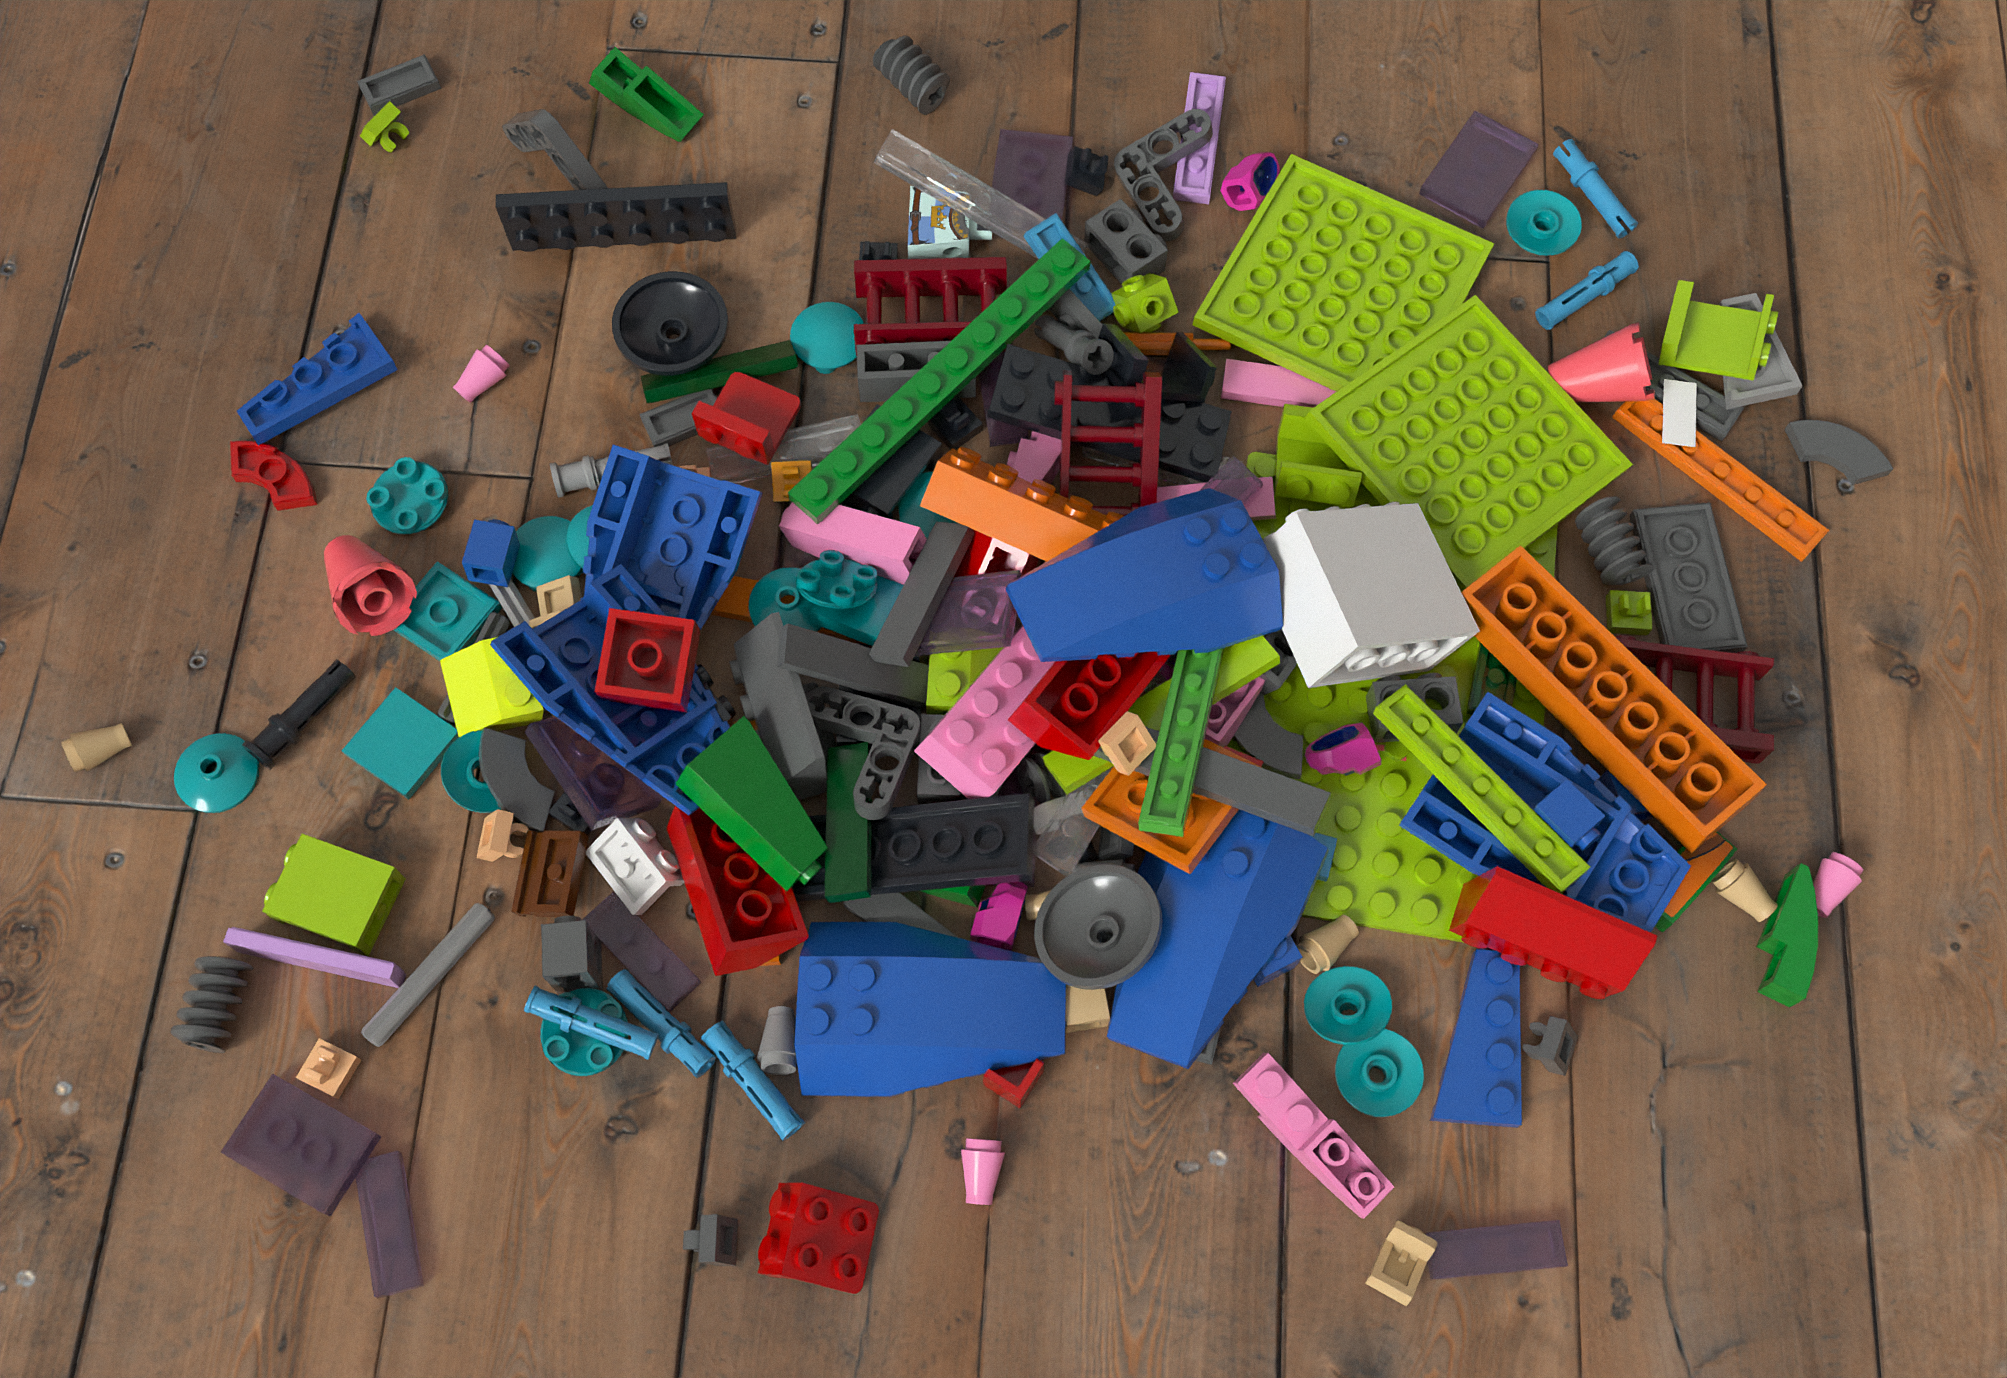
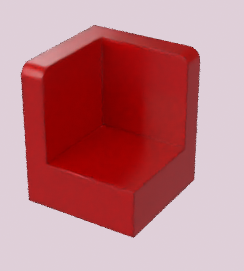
(1014, 1082)

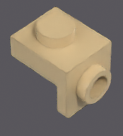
(556, 597)
(1401, 1262)

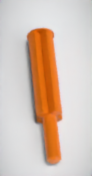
(1160, 343)

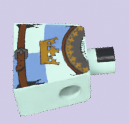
(939, 230)

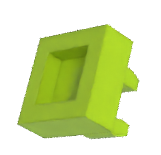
(383, 124)
(1629, 612)

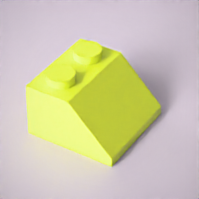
(486, 691)

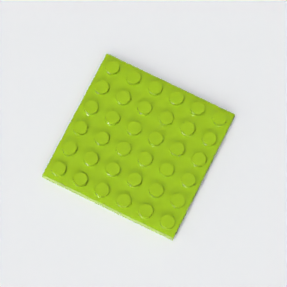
(1337, 276)
(1470, 437)

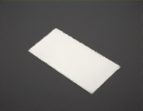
(1679, 413)

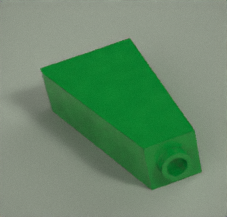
(754, 805)

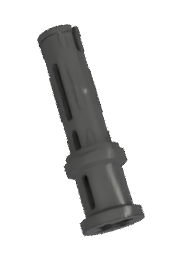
(1079, 346)

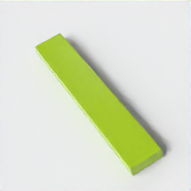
(1238, 667)
(1481, 790)

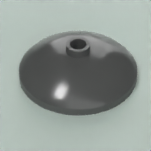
(1085, 910)

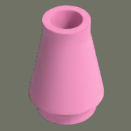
(481, 373)
(1835, 881)
(981, 1169)

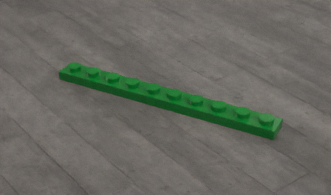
(938, 381)

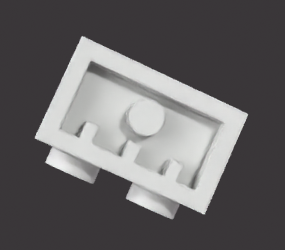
(634, 863)

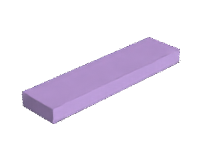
(1196, 170)
(315, 957)

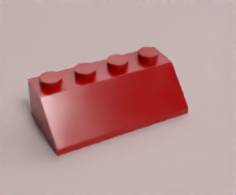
(1083, 700)
(735, 901)
(1550, 933)

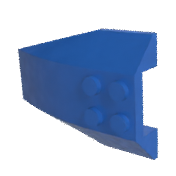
(669, 531)
(1155, 582)
(561, 670)
(1630, 864)
(1214, 934)
(916, 1008)

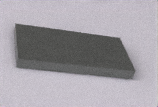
(1689, 579)

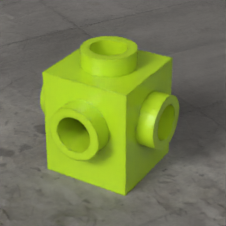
(1144, 303)

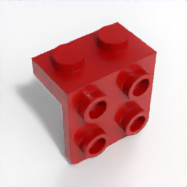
(747, 417)
(818, 1237)

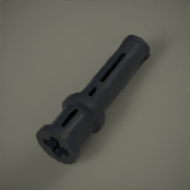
(287, 727)

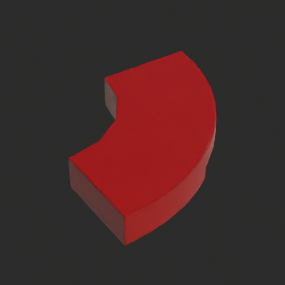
(274, 472)

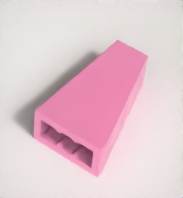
(859, 536)

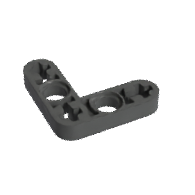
(541, 131)
(1151, 163)
(884, 742)

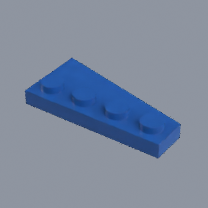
(331, 375)
(1485, 1050)

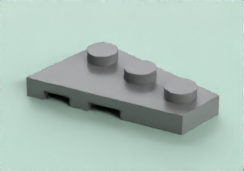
(1770, 382)

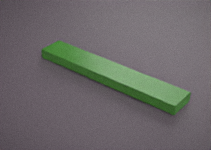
(1180, 743)

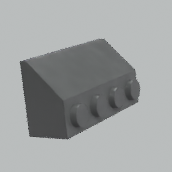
(779, 709)

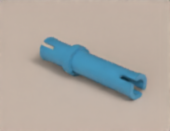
(1586, 176)
(1600, 281)
(542, 1003)
(673, 1035)
(747, 1073)

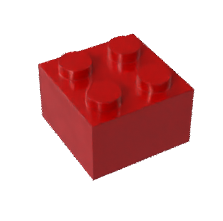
(647, 660)

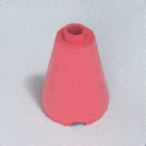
(1607, 369)
(366, 587)

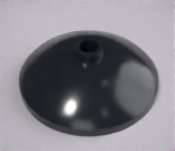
(664, 307)

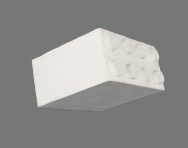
(1366, 593)

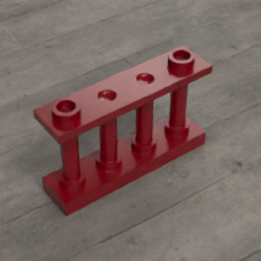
(923, 278)
(1142, 435)
(1743, 665)

